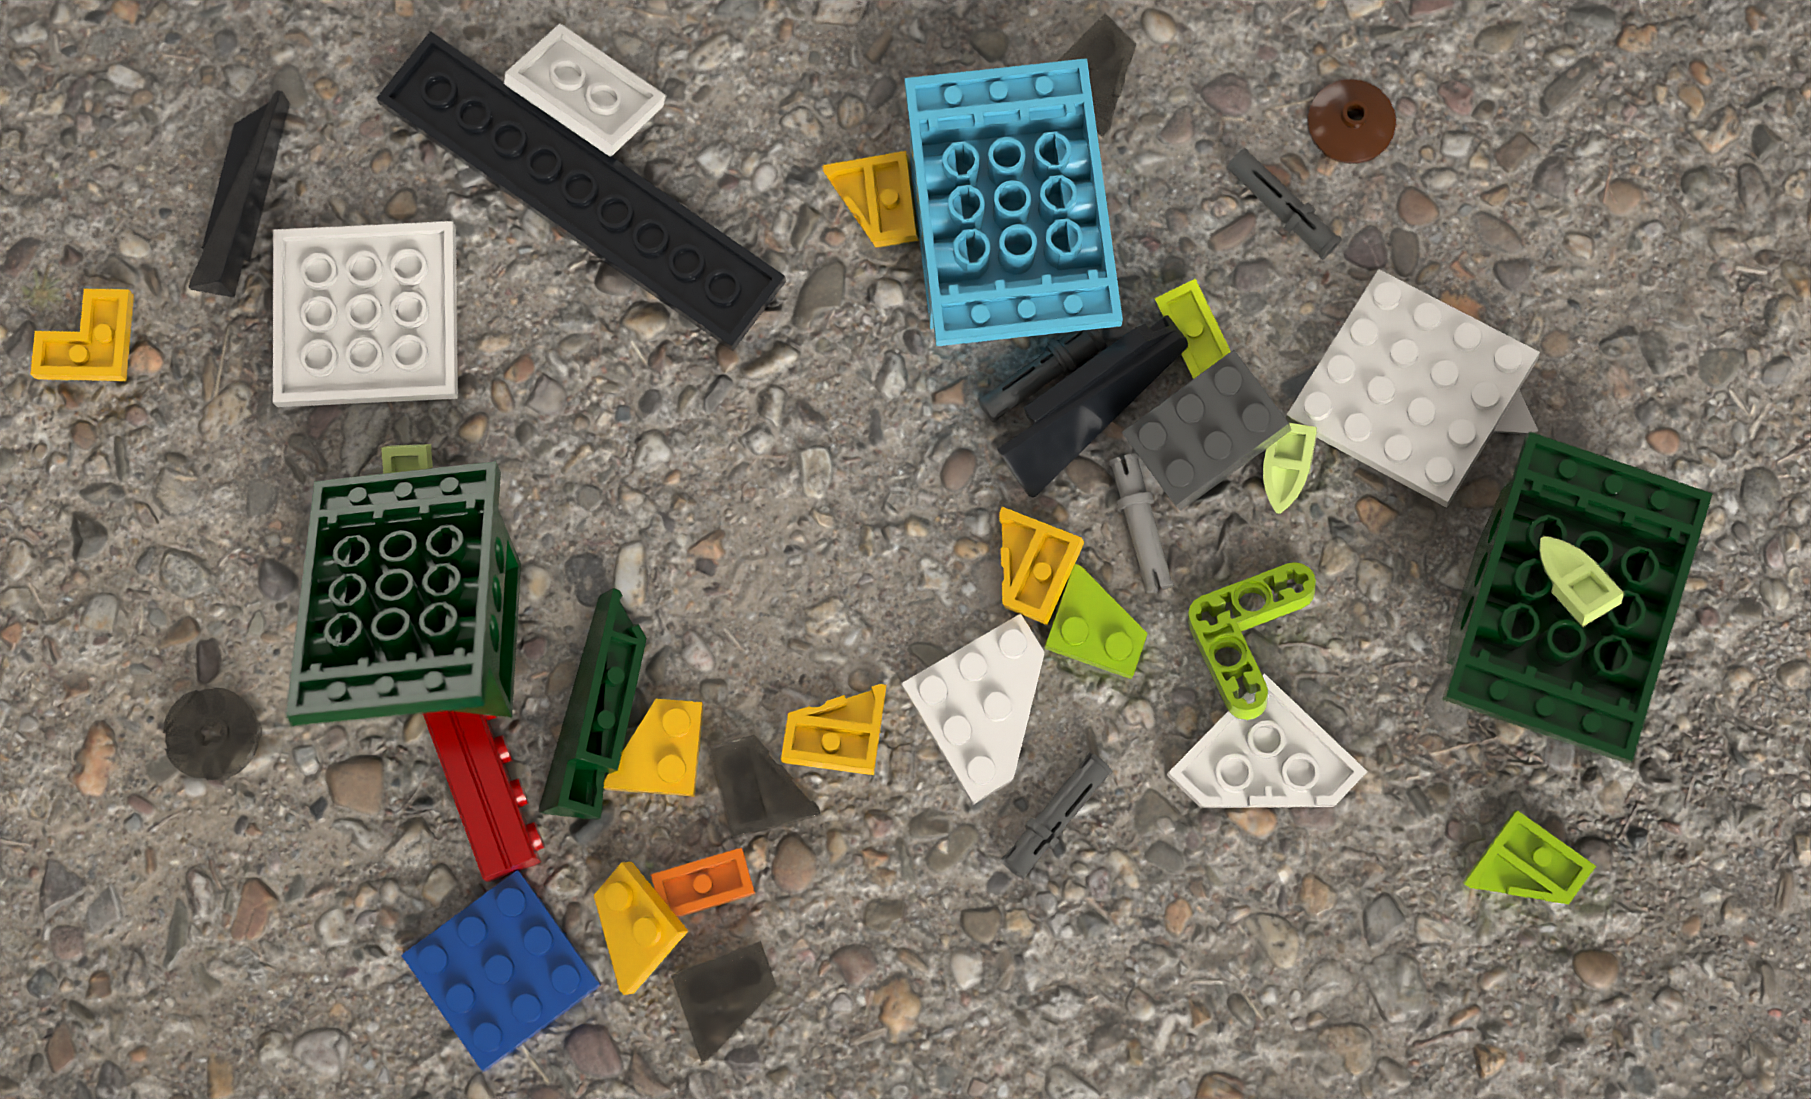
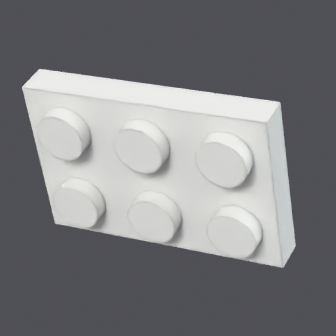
(584, 89)

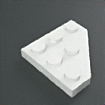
(981, 705)
(1267, 761)

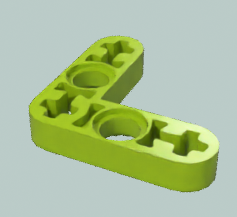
(1228, 630)

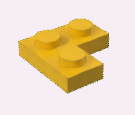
(96, 351)

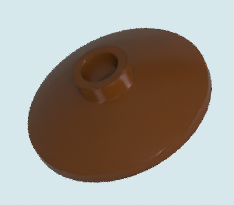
(1349, 139)

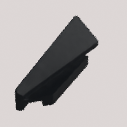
(240, 198)
(1087, 402)

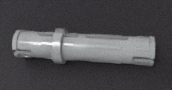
(1141, 523)

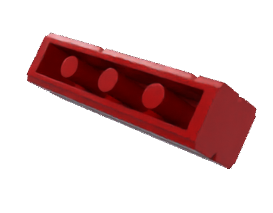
(485, 793)

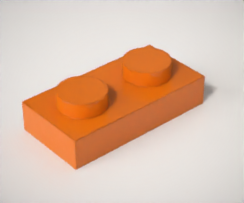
(705, 883)

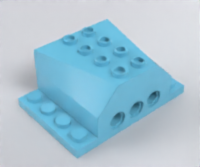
(1011, 203)

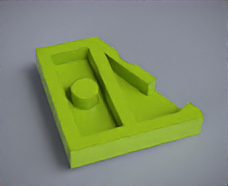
(1095, 627)
(1530, 864)

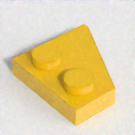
(878, 196)
(1035, 564)
(837, 734)
(662, 751)
(635, 925)

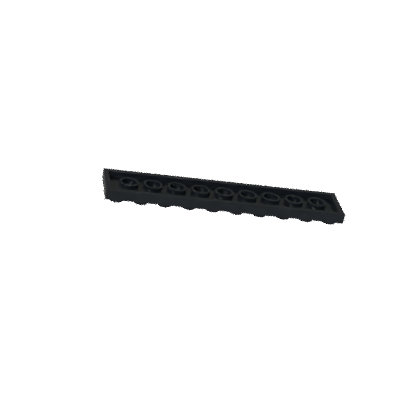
(582, 191)

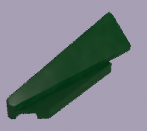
(596, 713)

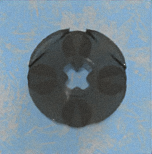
(208, 707)

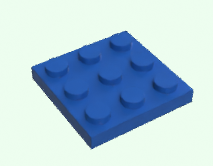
(501, 970)

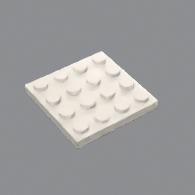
(364, 314)
(1413, 387)

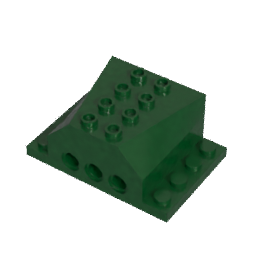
(406, 598)
(1517, 644)

